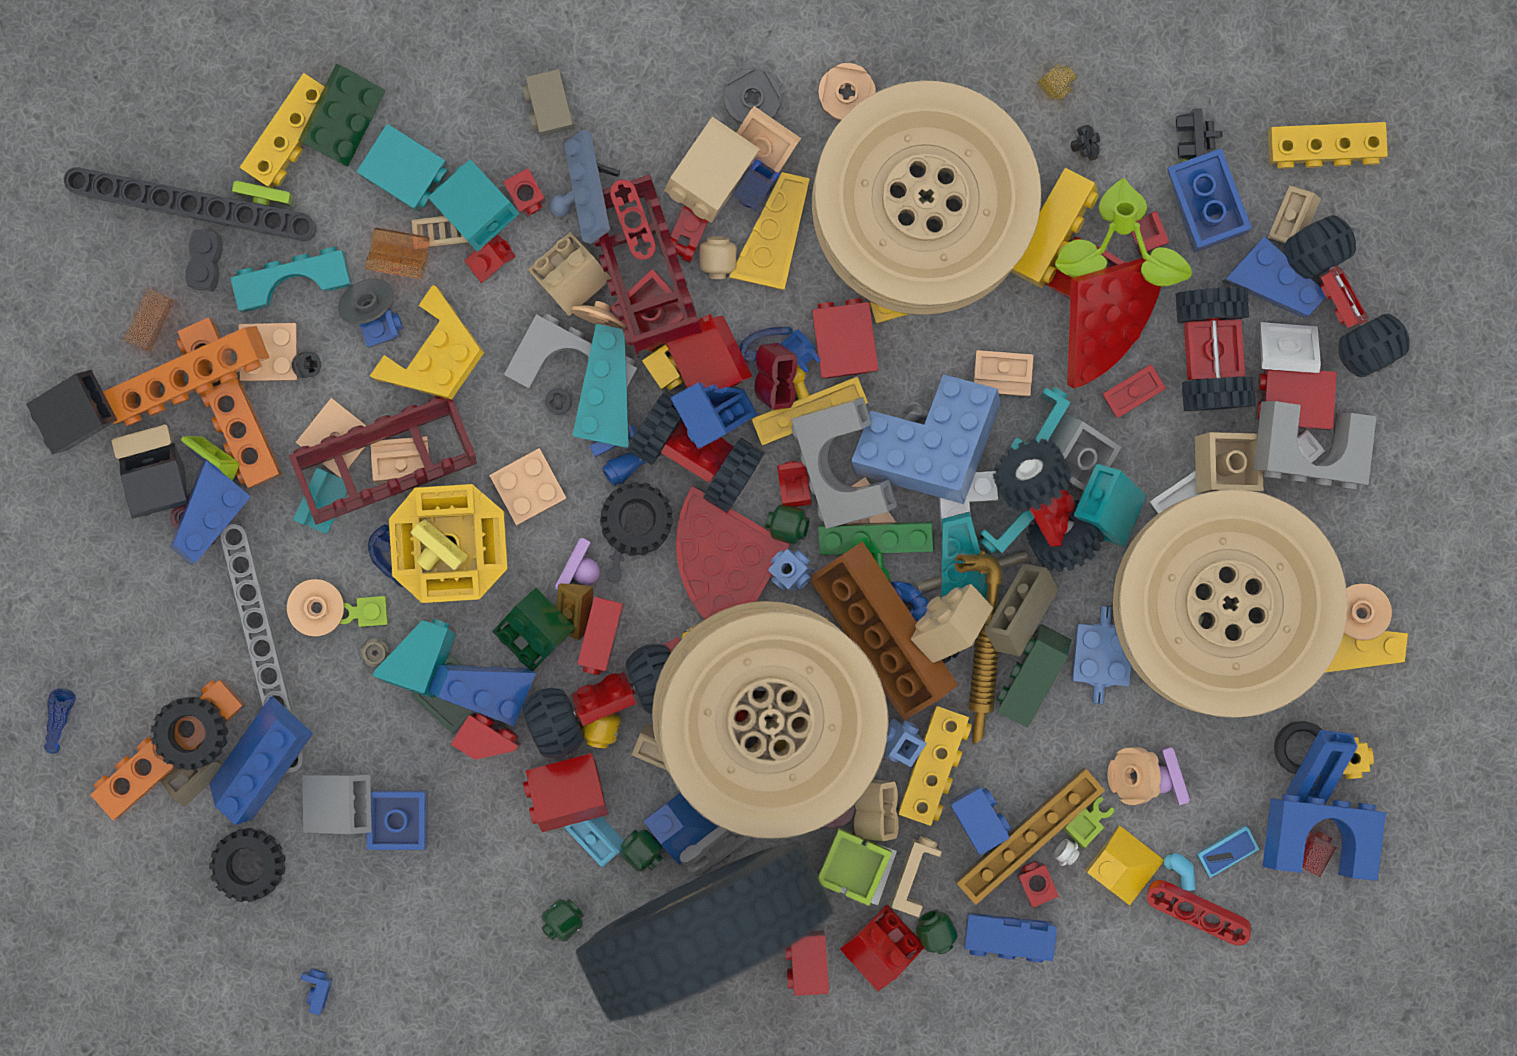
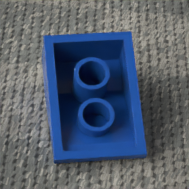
(1208, 200)

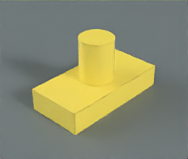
(437, 547)

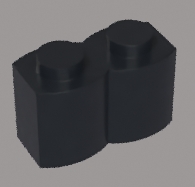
(205, 252)

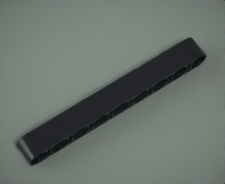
(176, 202)

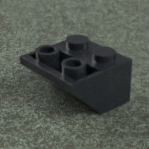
(153, 481)

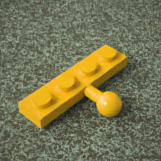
(779, 422)

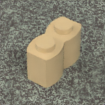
(876, 812)

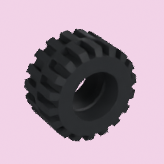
(654, 501)
(165, 739)
(222, 865)

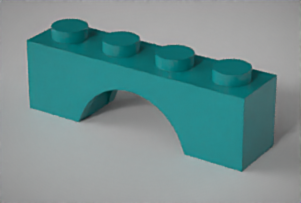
(255, 288)

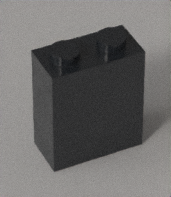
(71, 412)

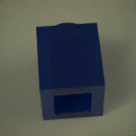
(756, 185)

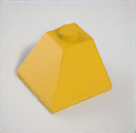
(1124, 865)

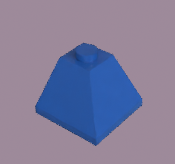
(678, 826)

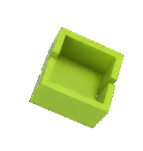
(854, 866)

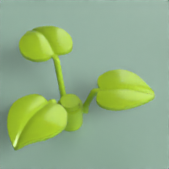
(1123, 208)

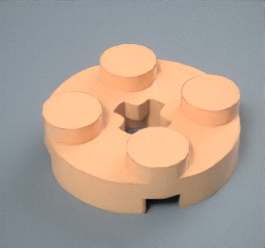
(836, 79)
(1148, 774)

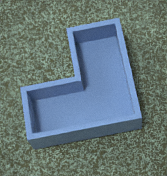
(932, 456)

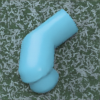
(1183, 868)

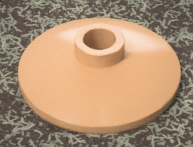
(598, 314)
(301, 603)
(1377, 611)

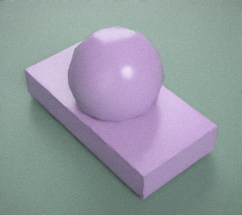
(582, 570)
(1172, 777)

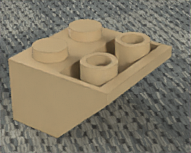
(569, 273)

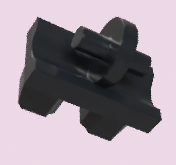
(1194, 122)

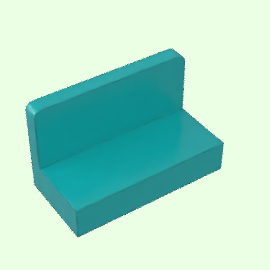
(325, 490)

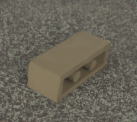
(1021, 609)

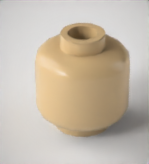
(717, 256)

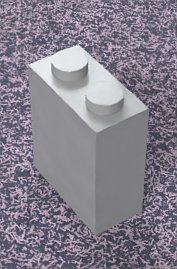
(336, 803)

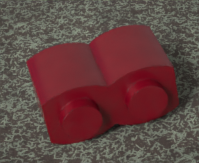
(775, 377)

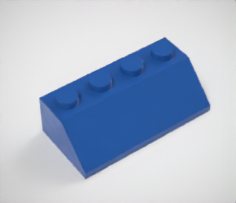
(258, 762)

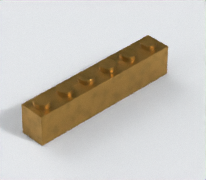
(1030, 835)

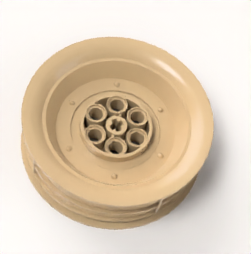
(941, 131)
(1298, 595)
(823, 762)

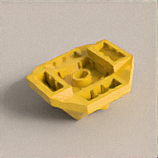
(475, 525)

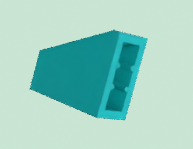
(418, 657)

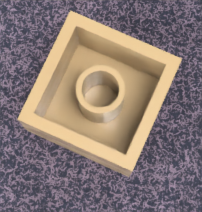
(1226, 462)
(951, 623)

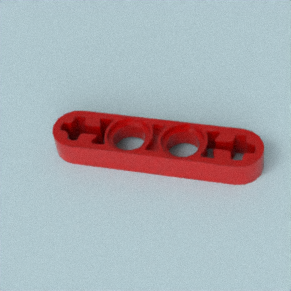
(1201, 908)

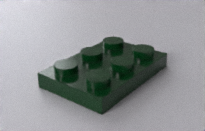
(341, 115)

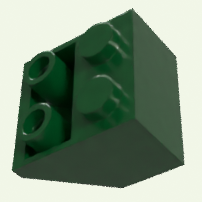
(533, 629)

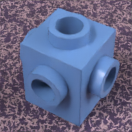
(800, 571)
(903, 742)

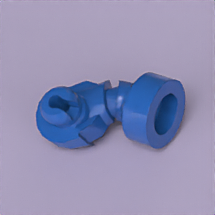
(911, 595)

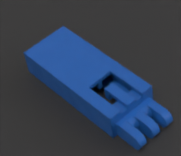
(1326, 758)

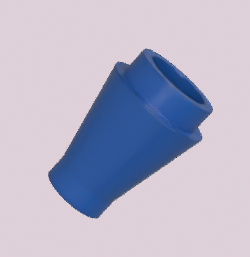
(621, 468)

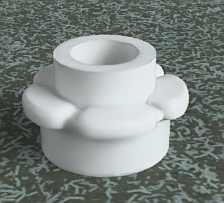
(1066, 852)

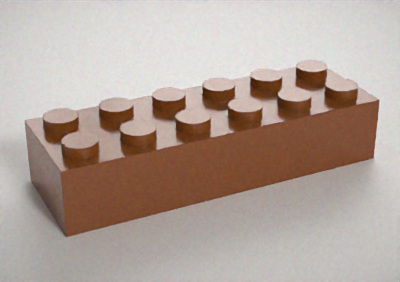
(882, 629)

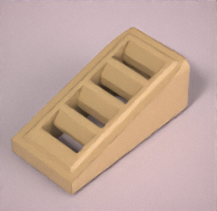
(417, 228)

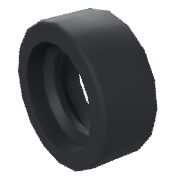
(1284, 735)

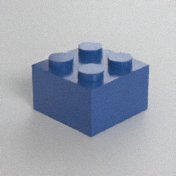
(979, 819)
(398, 820)

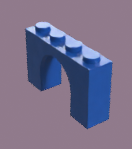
(1292, 820)

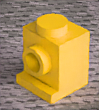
(663, 369)

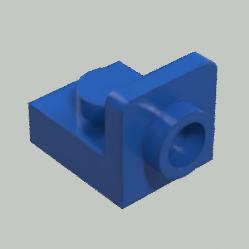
(382, 329)
(317, 996)

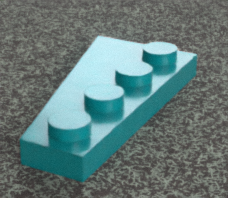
(603, 399)
(959, 538)

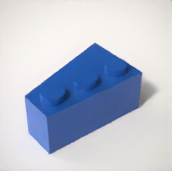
(1271, 278)
(712, 411)
(209, 510)
(485, 690)
(1010, 937)

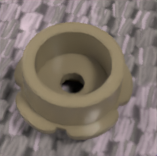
(371, 645)

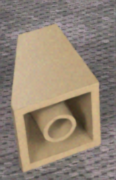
(711, 170)

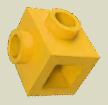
(1365, 759)

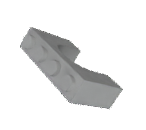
(544, 340)
(1279, 451)
(838, 501)

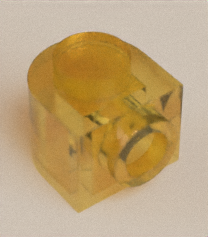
(1057, 82)

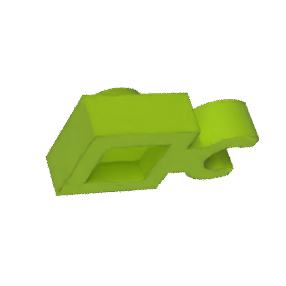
(369, 611)
(1086, 824)

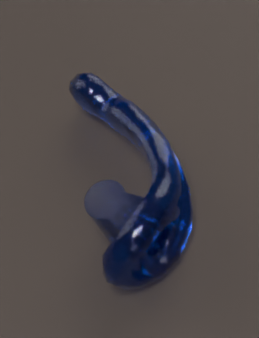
(751, 355)
(381, 541)
(59, 708)

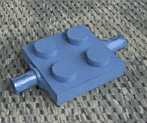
(1099, 656)

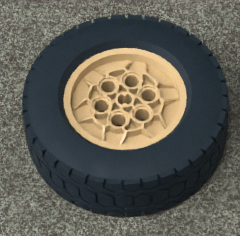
(704, 932)

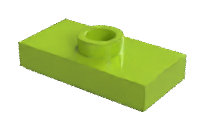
(261, 194)

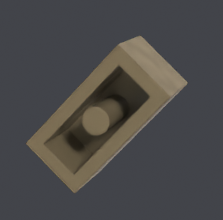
(549, 102)

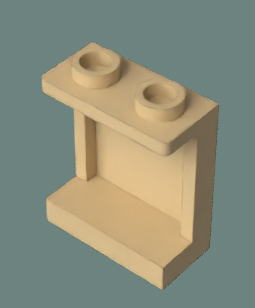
(900, 895)

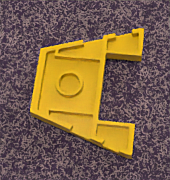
(442, 360)

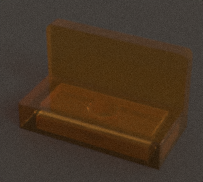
(398, 253)
(149, 320)

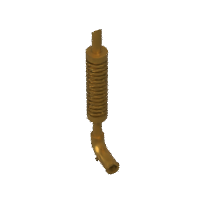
(985, 655)

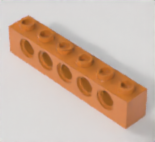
(249, 351)
(266, 466)
(117, 803)

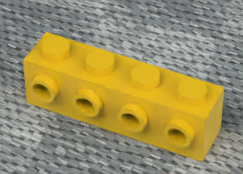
(280, 139)
(1327, 144)
(1055, 226)
(933, 766)

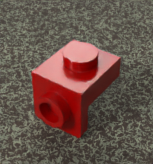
(490, 258)
(793, 484)

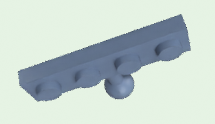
(585, 190)

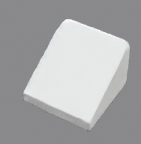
(1309, 446)

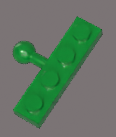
(878, 538)

